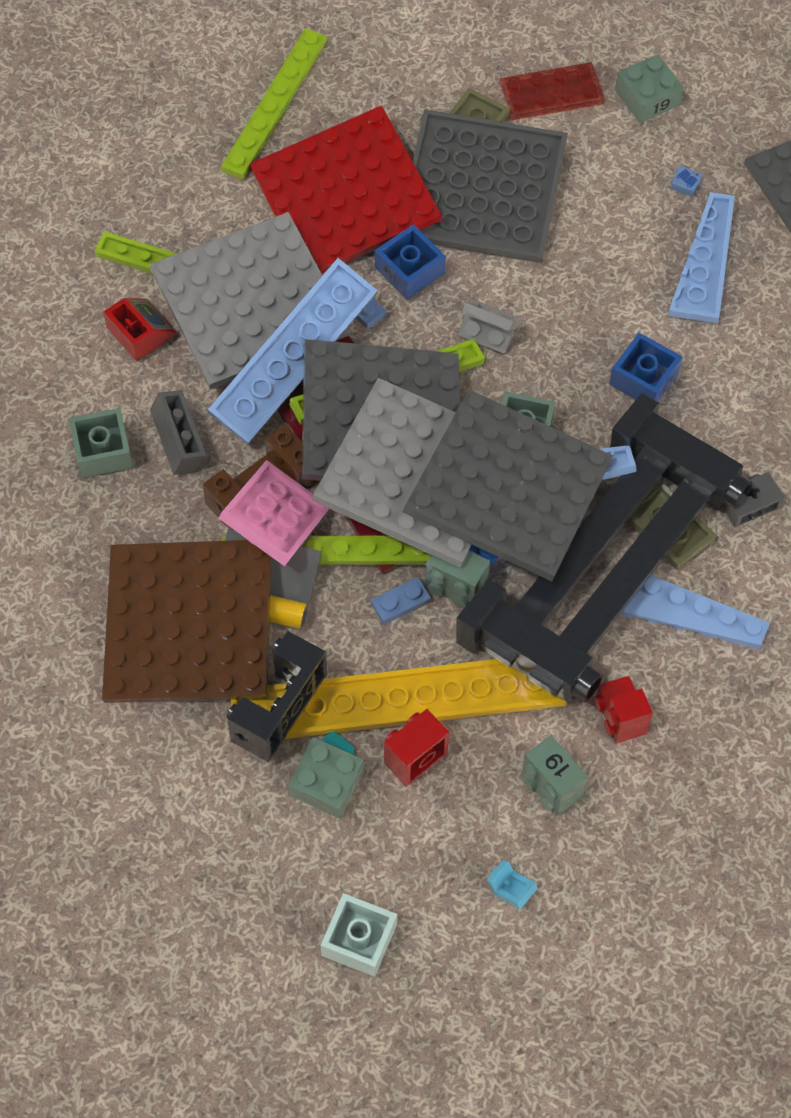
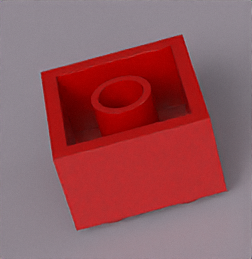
(415, 746)

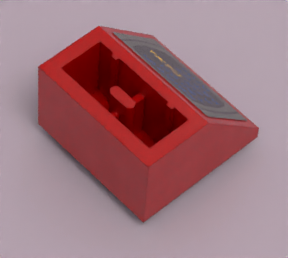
(138, 326)

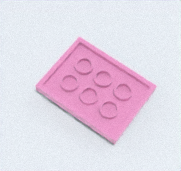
(274, 513)

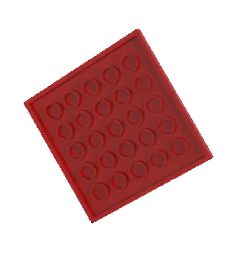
(347, 188)

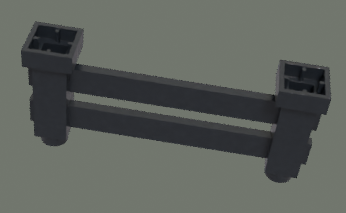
(563, 662)

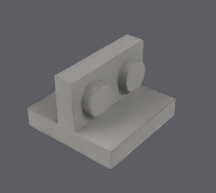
(488, 326)

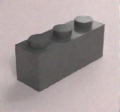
(177, 432)

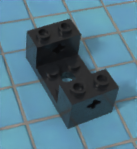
(262, 730)

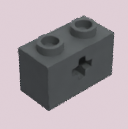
(767, 499)

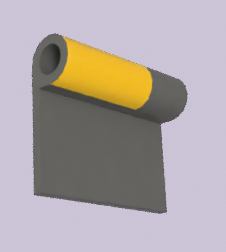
(290, 585)

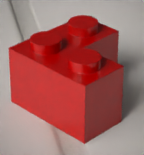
(624, 709)

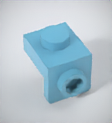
(511, 885)

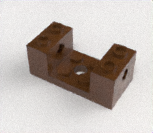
(282, 451)

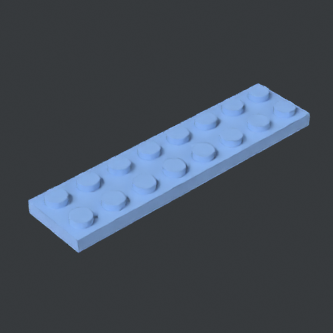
(280, 362)

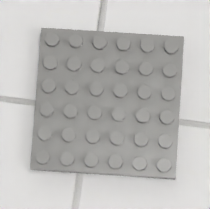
(237, 293)
(383, 464)

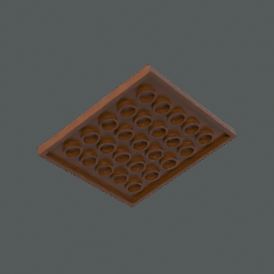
(187, 622)

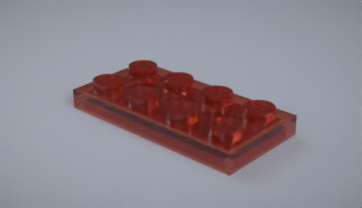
(551, 91)

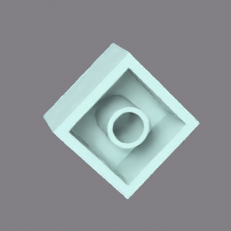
(358, 935)

